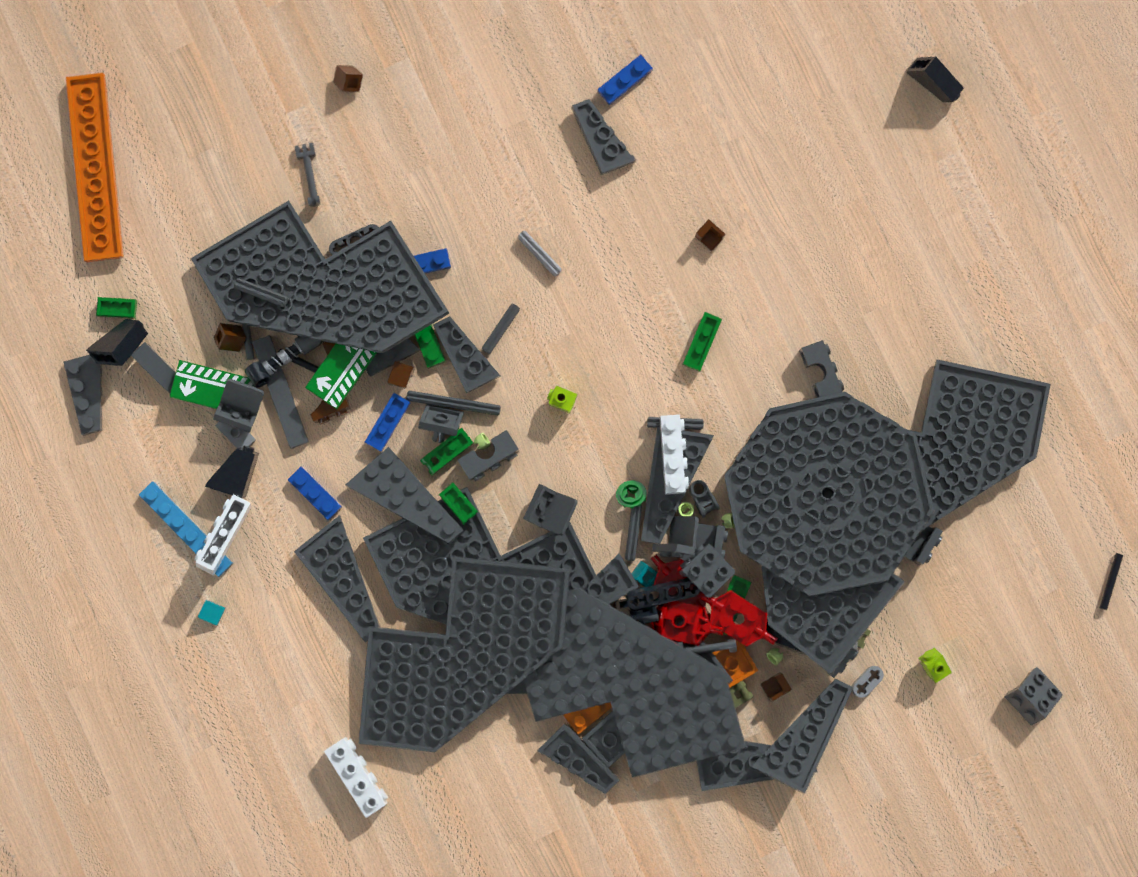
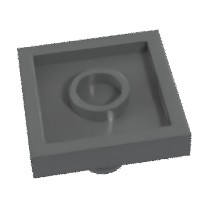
(441, 421)

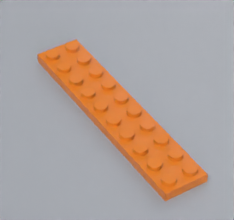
(94, 167)

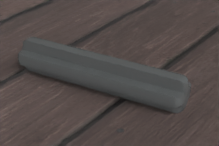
(261, 292)
(501, 328)
(698, 424)
(633, 533)

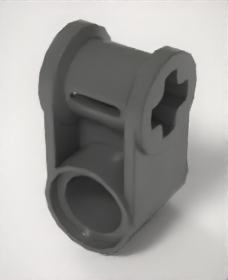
(703, 499)

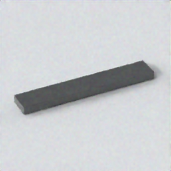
(281, 395)

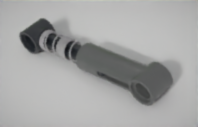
(260, 373)

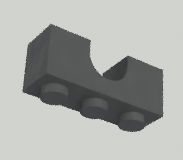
(818, 355)
(504, 449)

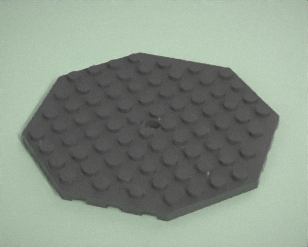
(820, 541)

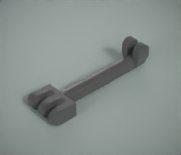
(314, 199)
(731, 645)

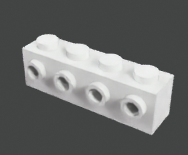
(672, 454)
(225, 530)
(356, 777)

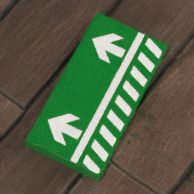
(339, 373)
(201, 384)

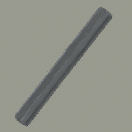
(455, 403)

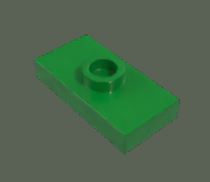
(116, 308)
(458, 503)

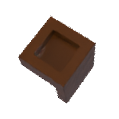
(347, 78)
(710, 235)
(229, 337)
(400, 374)
(776, 686)

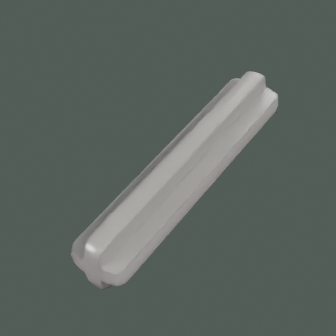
(539, 253)

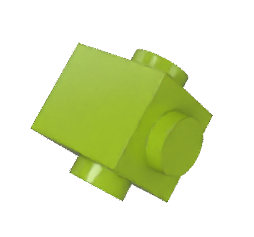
(565, 405)
(935, 665)

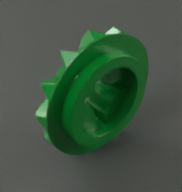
(633, 487)

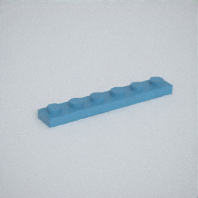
(178, 521)

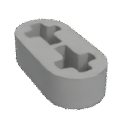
(870, 684)

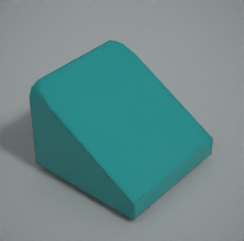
(644, 574)
(211, 612)

